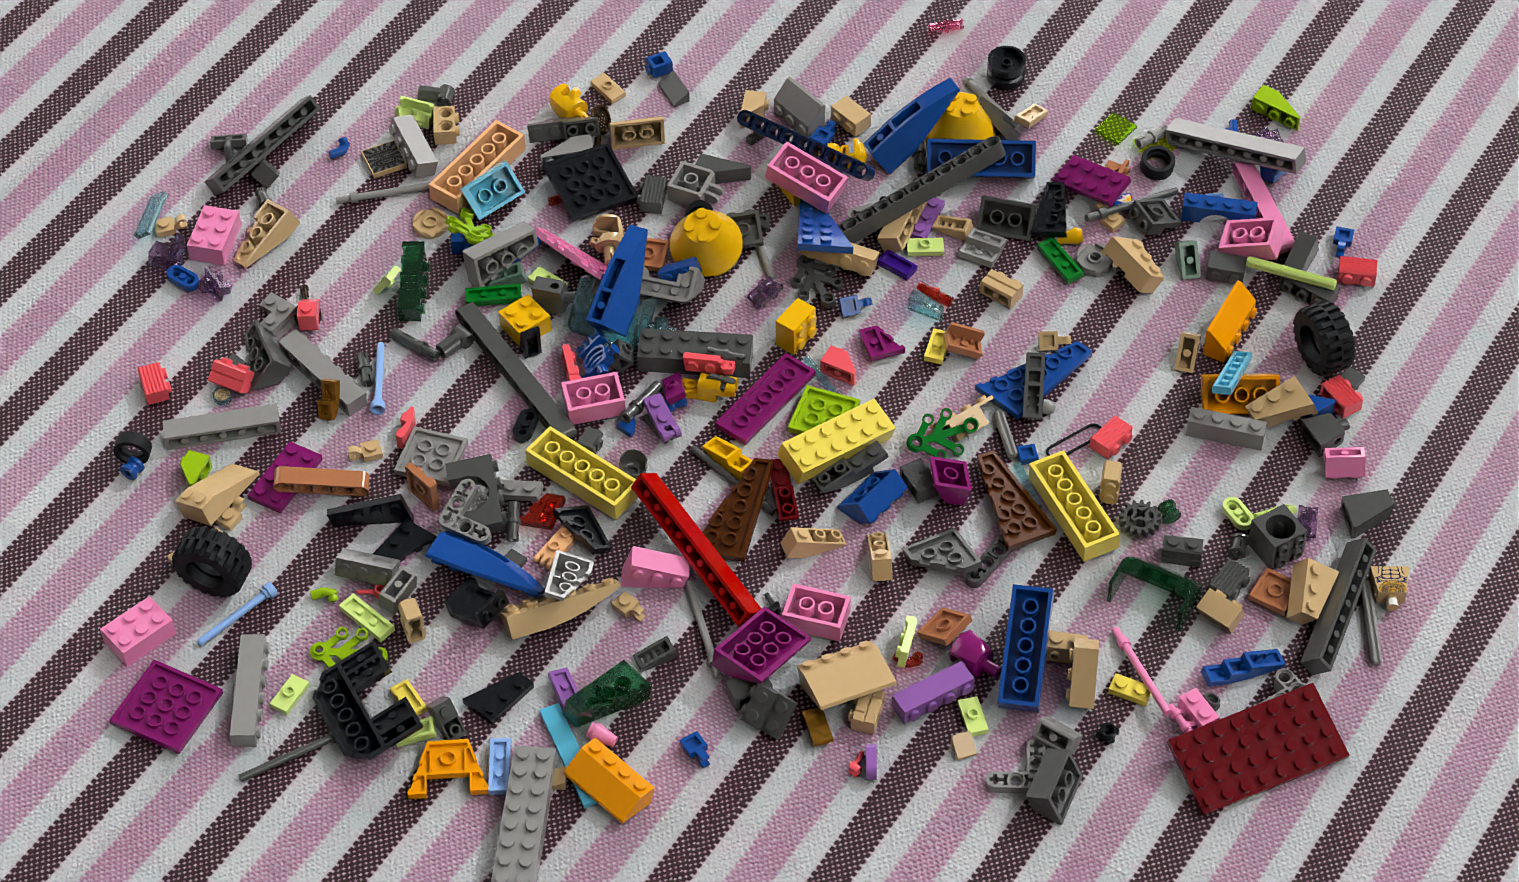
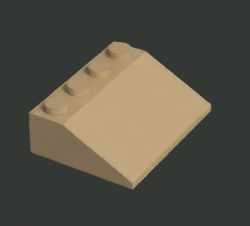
(845, 675)

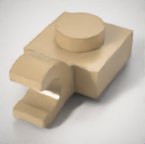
(1113, 221)
(167, 226)
(1049, 340)
(368, 451)
(232, 515)
(628, 605)

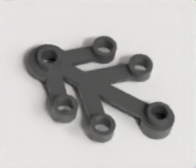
(809, 265)

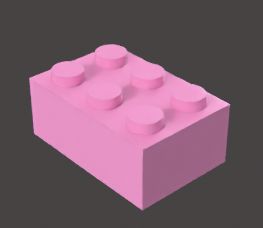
(214, 235)
(1253, 238)
(593, 398)
(817, 611)
(138, 631)

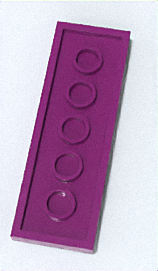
(765, 399)

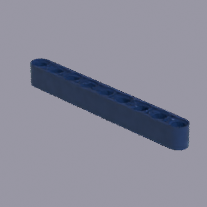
(812, 148)

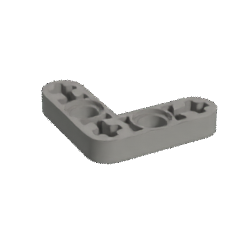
(458, 518)
(1022, 776)

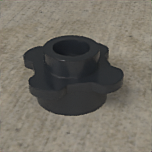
(1107, 728)

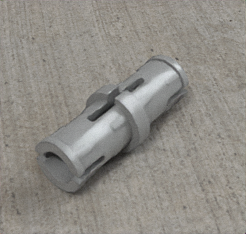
(1151, 136)

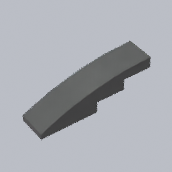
(1000, 120)
(1034, 385)

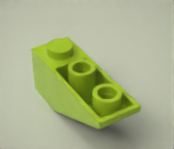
(1274, 106)

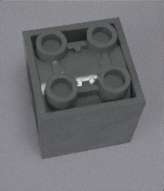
(1277, 537)

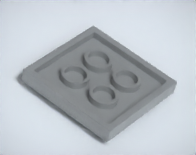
(431, 453)

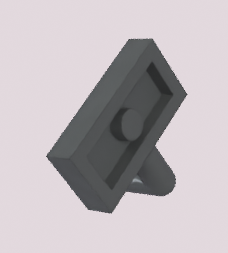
(225, 142)

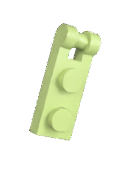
(906, 640)

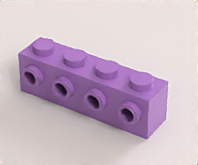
(933, 692)

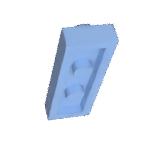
(499, 765)

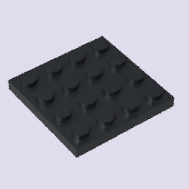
(590, 182)

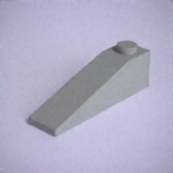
(566, 575)

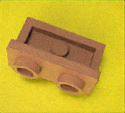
(963, 340)

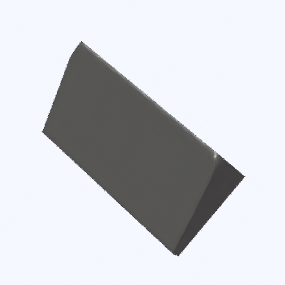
(674, 89)

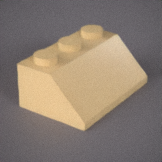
(637, 133)

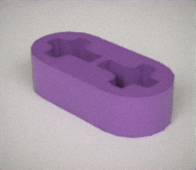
(871, 762)

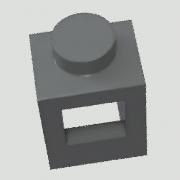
(591, 439)

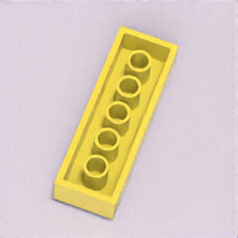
(834, 439)
(581, 472)
(1073, 506)

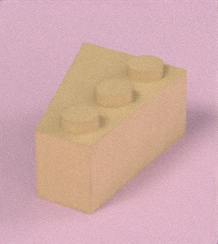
(1135, 262)
(1083, 673)

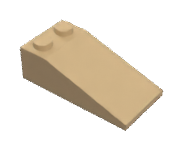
(215, 493)

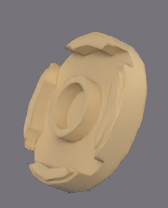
(430, 223)

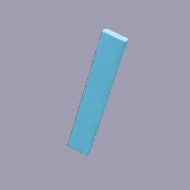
(1232, 372)
(564, 743)

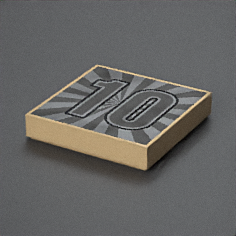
(384, 159)

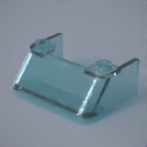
(581, 307)

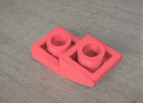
(407, 421)

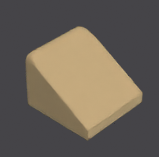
(963, 745)
(560, 779)

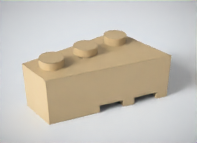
(1282, 404)
(1309, 590)

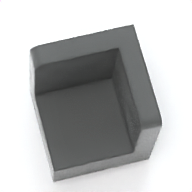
(265, 173)

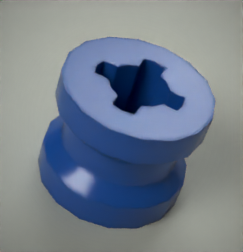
(132, 468)

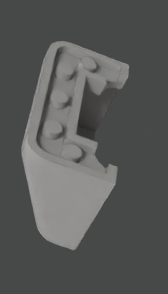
(681, 291)

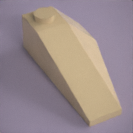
(270, 228)

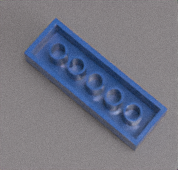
(1017, 162)
(1025, 648)

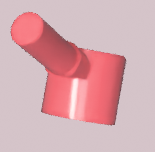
(375, 591)
(855, 768)

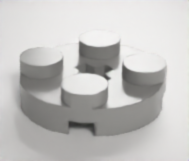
(1092, 267)

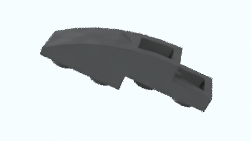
(563, 128)
(849, 471)

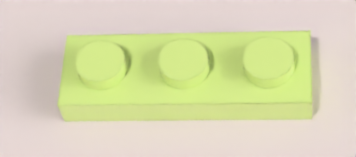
(367, 617)

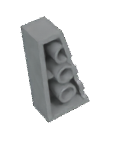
(498, 252)

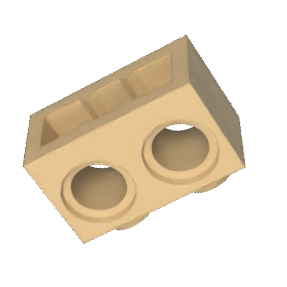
(445, 125)

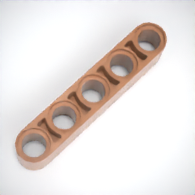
(321, 481)

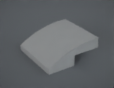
(982, 248)

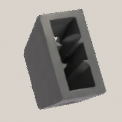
(552, 294)
(1324, 432)

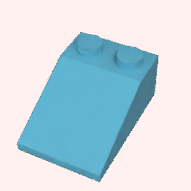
(492, 189)

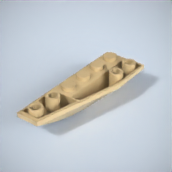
(548, 612)

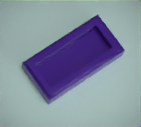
(897, 265)

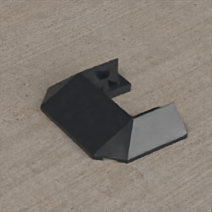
(347, 715)

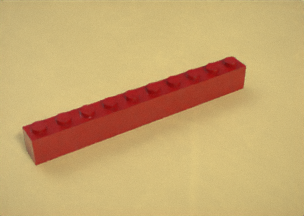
(695, 548)

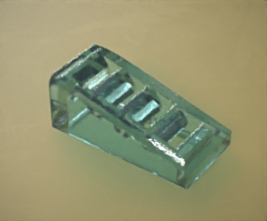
(925, 305)

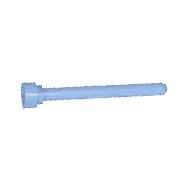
(377, 405)
(268, 591)

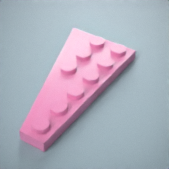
(577, 256)

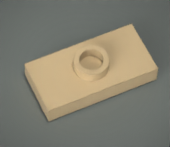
(608, 88)
(1031, 115)

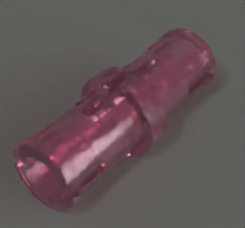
(945, 25)

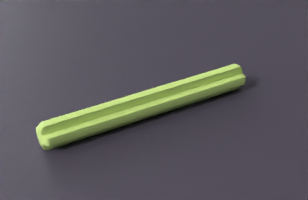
(1291, 273)

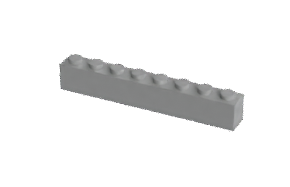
(1236, 145)

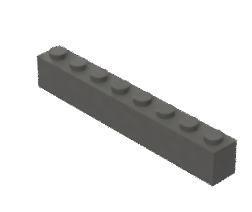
(262, 145)
(1339, 607)

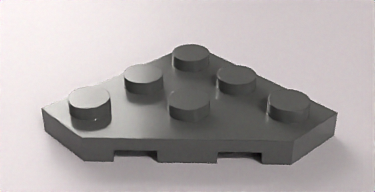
(943, 552)

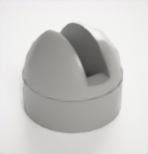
(1048, 407)

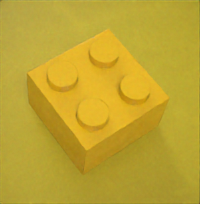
(523, 316)
(796, 326)

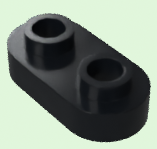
(524, 426)

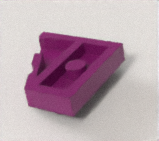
(879, 344)

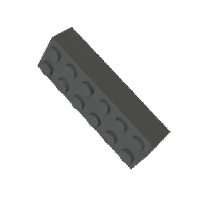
(663, 349)

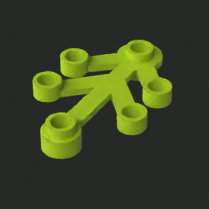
(471, 233)
(343, 651)

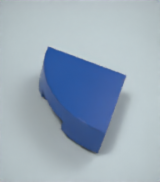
(627, 428)

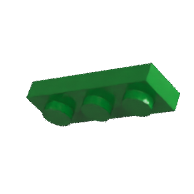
(1060, 260)
(493, 294)

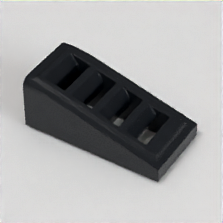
(530, 342)

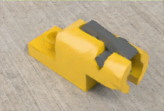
(710, 387)

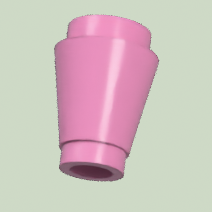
(602, 734)

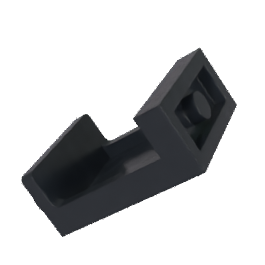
(475, 603)

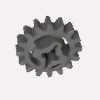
(1140, 519)

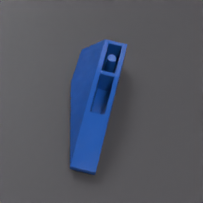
(909, 126)
(621, 285)
(481, 561)

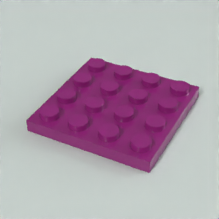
(166, 706)

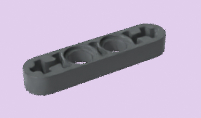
(989, 557)

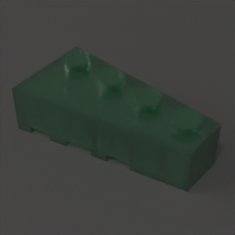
(413, 281)
(607, 694)

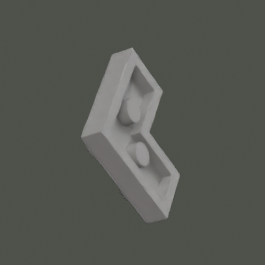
(279, 312)

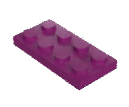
(1092, 180)
(291, 456)

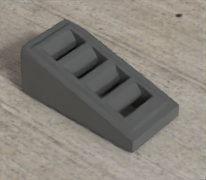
(659, 645)

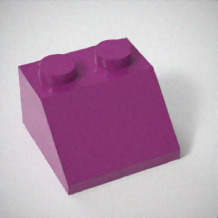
(951, 479)

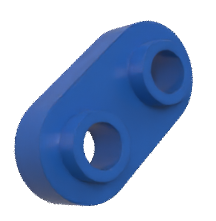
(186, 279)

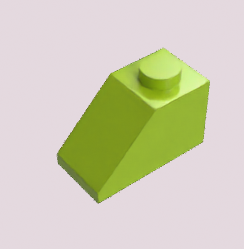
(195, 467)

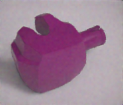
(975, 654)

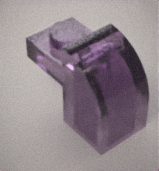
(165, 255)

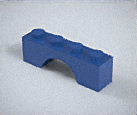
(1200, 206)

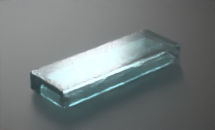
(150, 215)

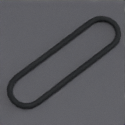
(1069, 436)

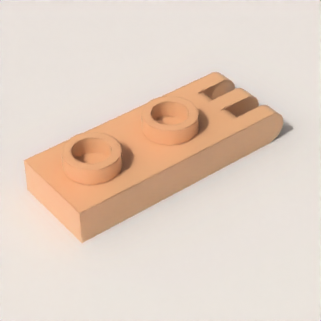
(561, 541)

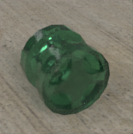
(1169, 511)

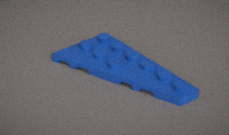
(820, 232)
(1009, 388)

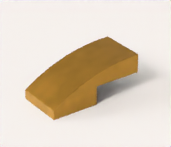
(330, 399)
(817, 726)

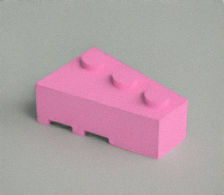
(654, 569)

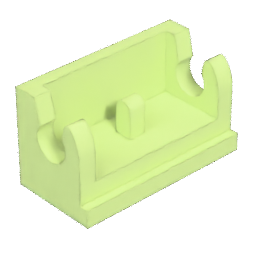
(421, 111)

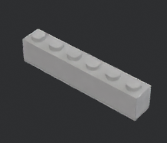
(317, 366)
(221, 426)
(249, 690)

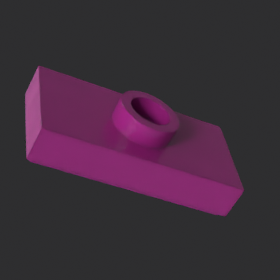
(674, 388)

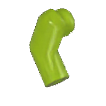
(324, 592)

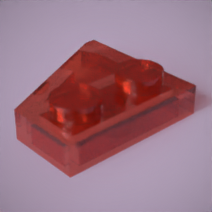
(541, 512)

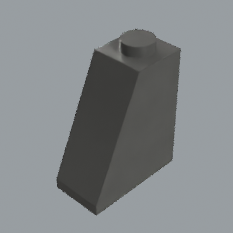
(1303, 252)
(1366, 510)

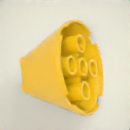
(963, 120)
(710, 238)

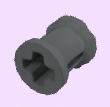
(1237, 545)

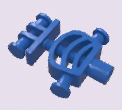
(596, 355)

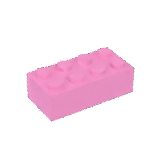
(806, 177)

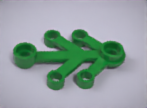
(938, 436)

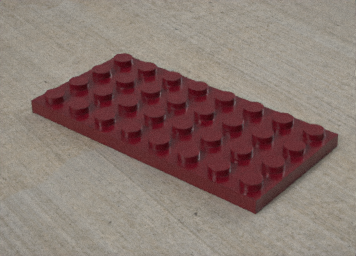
(1257, 749)

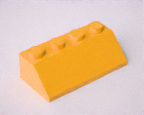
(1230, 323)
(1247, 390)
(609, 781)

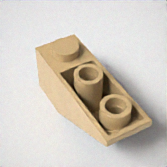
(811, 541)
(880, 556)

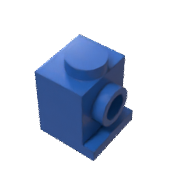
(658, 64)

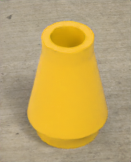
(1074, 236)

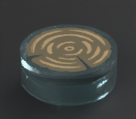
(222, 396)

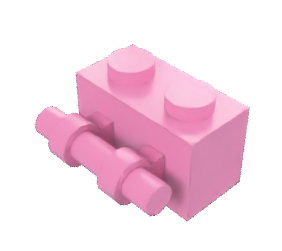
(1344, 462)
(1192, 711)

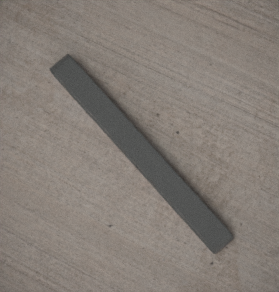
(922, 189)
(514, 370)

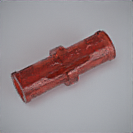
(935, 294)

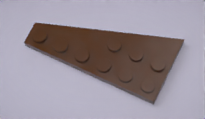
(1015, 510)
(736, 517)

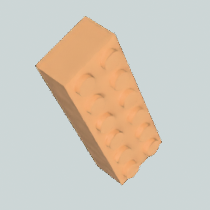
(493, 146)

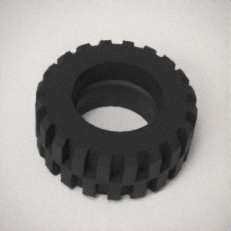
(1324, 338)
(212, 561)

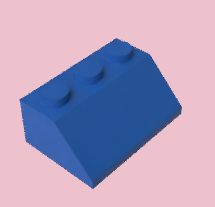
(873, 496)

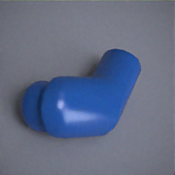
(342, 148)
(681, 403)

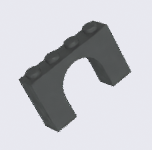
(482, 472)

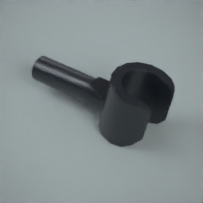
(774, 606)

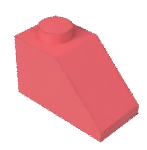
(308, 314)
(838, 365)

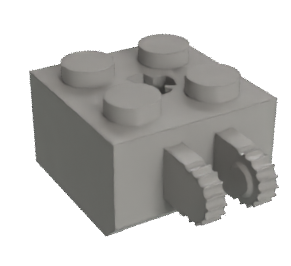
(692, 184)

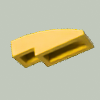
(727, 456)

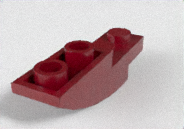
(783, 492)

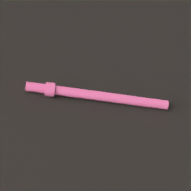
(1124, 644)

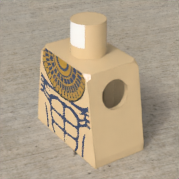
(1389, 585)

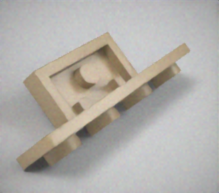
(966, 412)

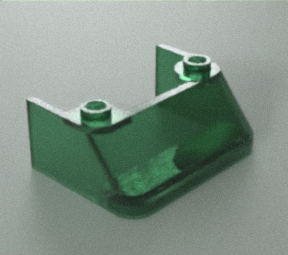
(1160, 577)

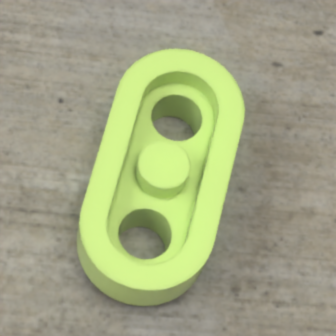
(1239, 514)

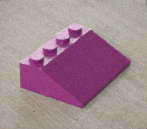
(759, 647)

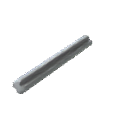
(1371, 624)

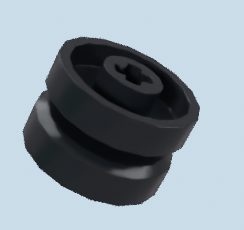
(1006, 67)

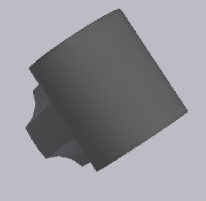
(442, 96)
(458, 338)

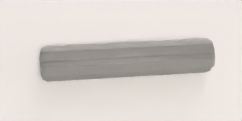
(1005, 434)

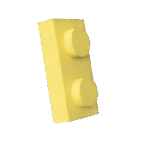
(936, 347)
(1129, 689)

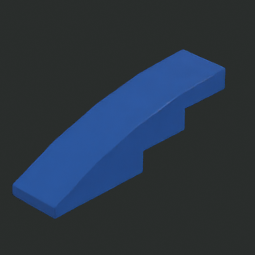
(1246, 667)

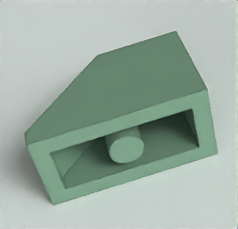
(1188, 259)

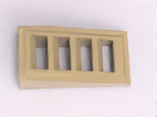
(964, 226)

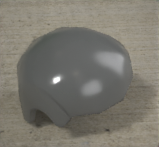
(633, 462)

